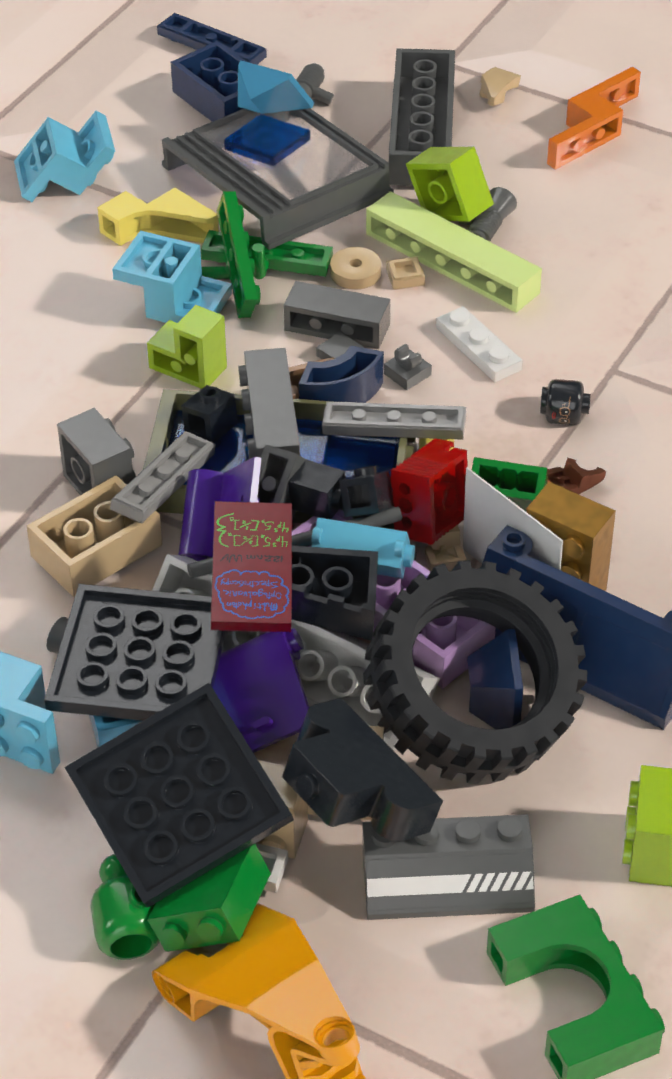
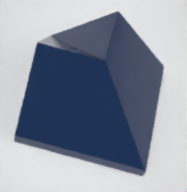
(496, 682)

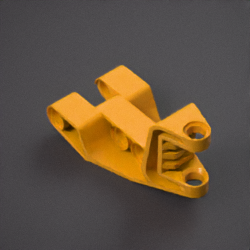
(277, 983)

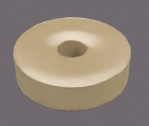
(355, 268)

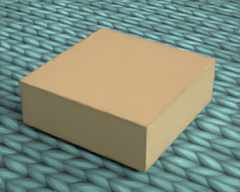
(405, 273)

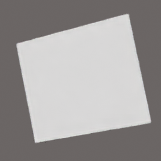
(488, 514)

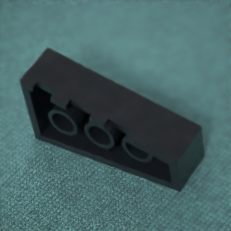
(335, 589)

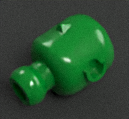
(120, 915)

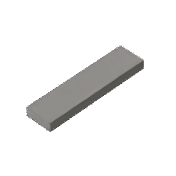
(394, 420)
(162, 477)

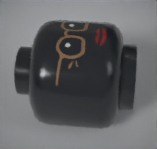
(564, 401)

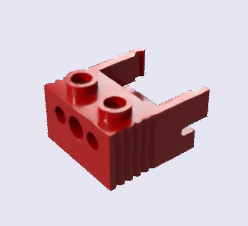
(430, 491)

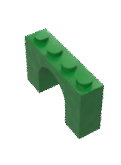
(573, 938)

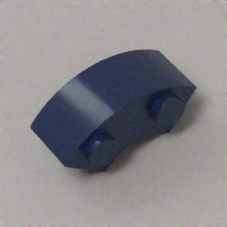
(348, 378)

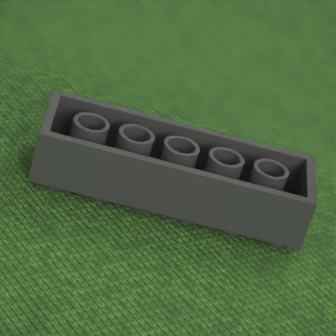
(420, 107)

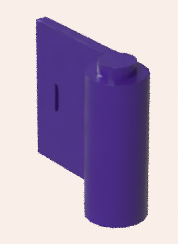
(202, 491)
(263, 688)

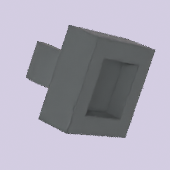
(407, 367)

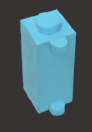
(392, 545)

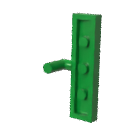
(289, 257)
(239, 266)

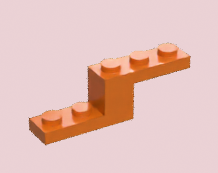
(593, 118)

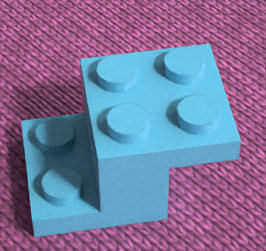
(64, 156)
(170, 277)
(25, 724)

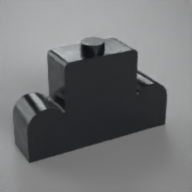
(354, 774)

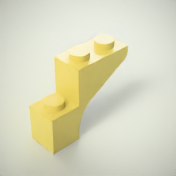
(168, 215)

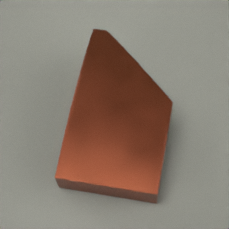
(575, 478)

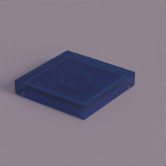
(267, 140)

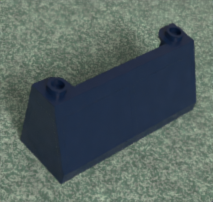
(623, 644)

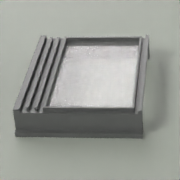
(299, 194)

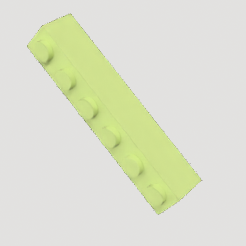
(454, 251)

